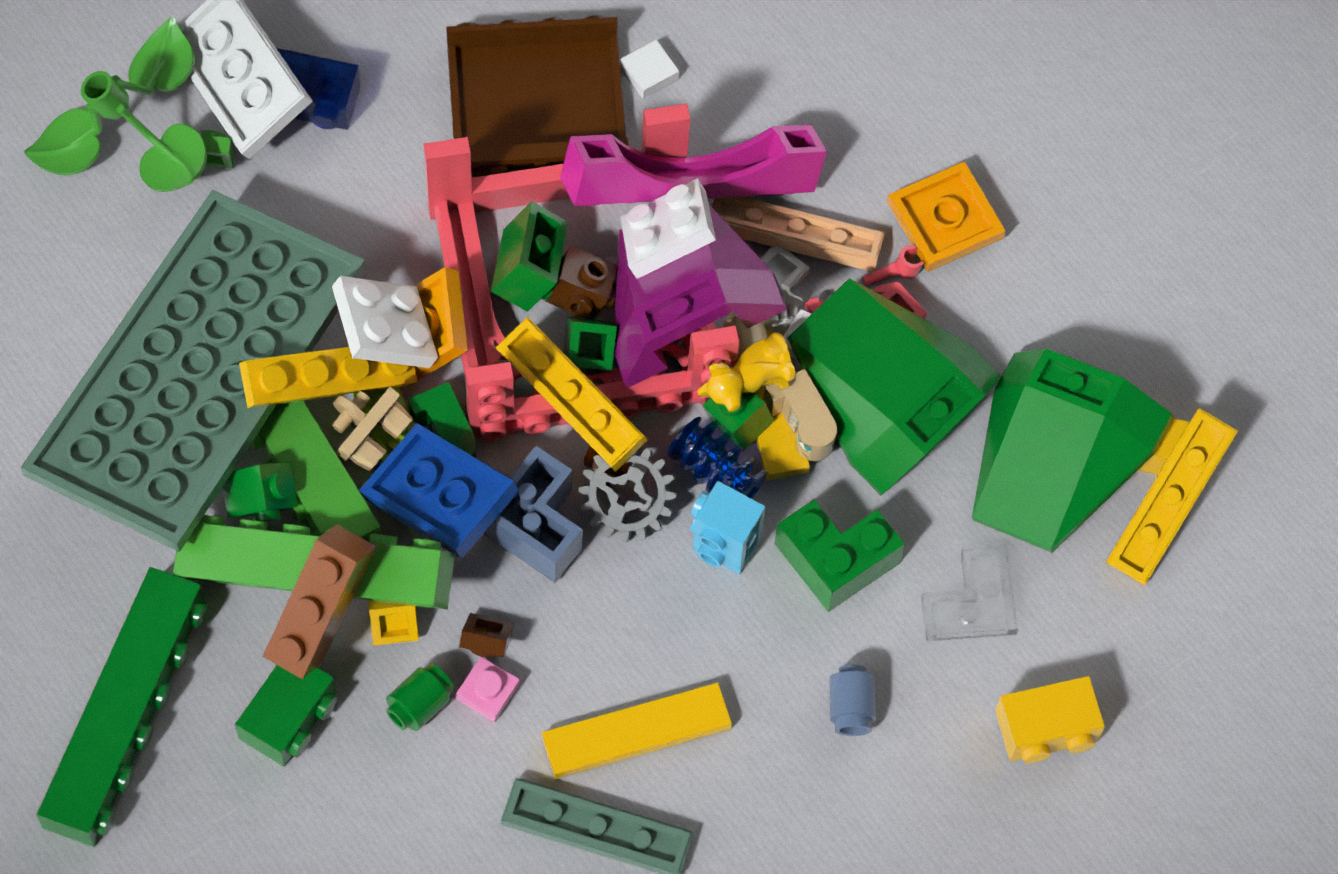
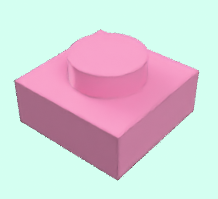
(488, 689)

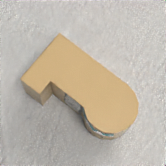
(805, 415)

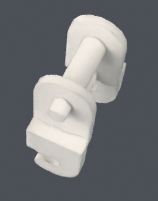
(792, 303)

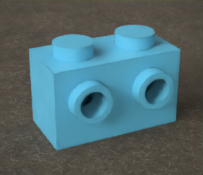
(726, 527)

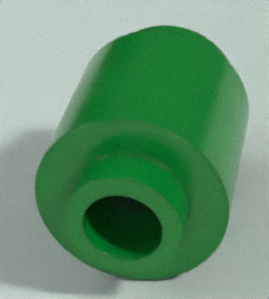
(419, 697)

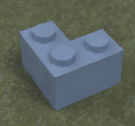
(530, 521)

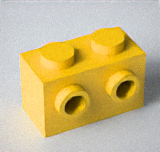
(1050, 720)

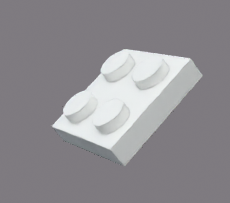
(667, 228)
(384, 322)

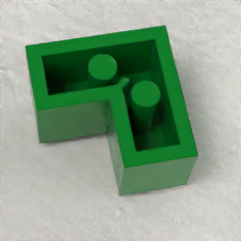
(837, 562)

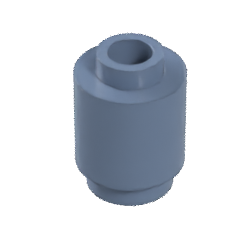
(852, 700)

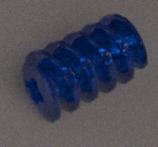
(712, 461)

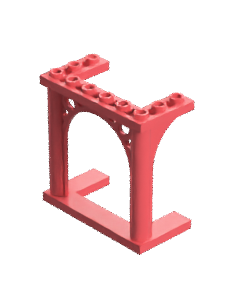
(491, 404)

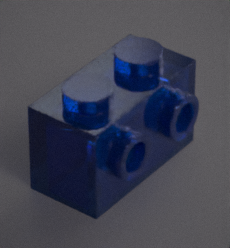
(330, 85)

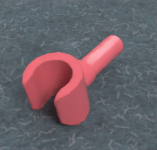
(900, 267)

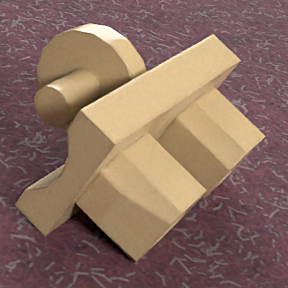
(385, 413)

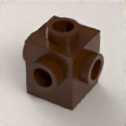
(584, 284)

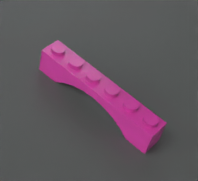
(774, 162)

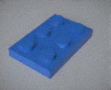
(439, 490)

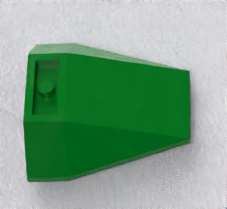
(888, 379)
(1060, 445)

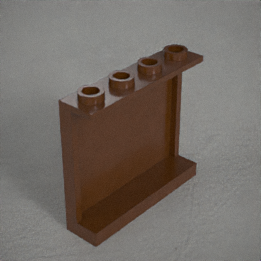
(532, 87)

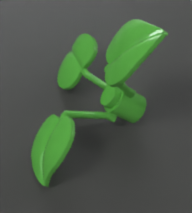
(174, 160)

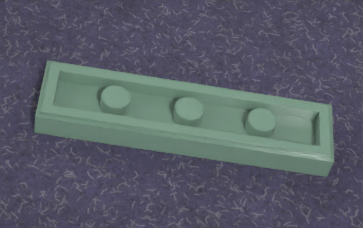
(596, 828)

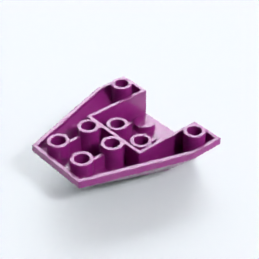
(688, 296)

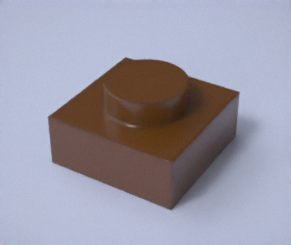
(486, 635)

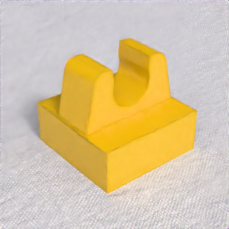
(392, 623)

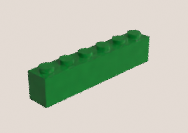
(122, 707)

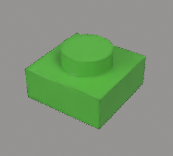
(219, 149)

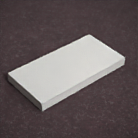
(242, 74)

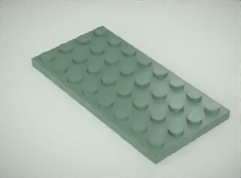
(165, 397)

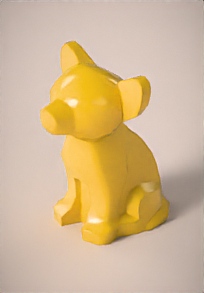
(758, 366)

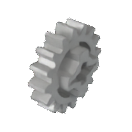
(618, 512)

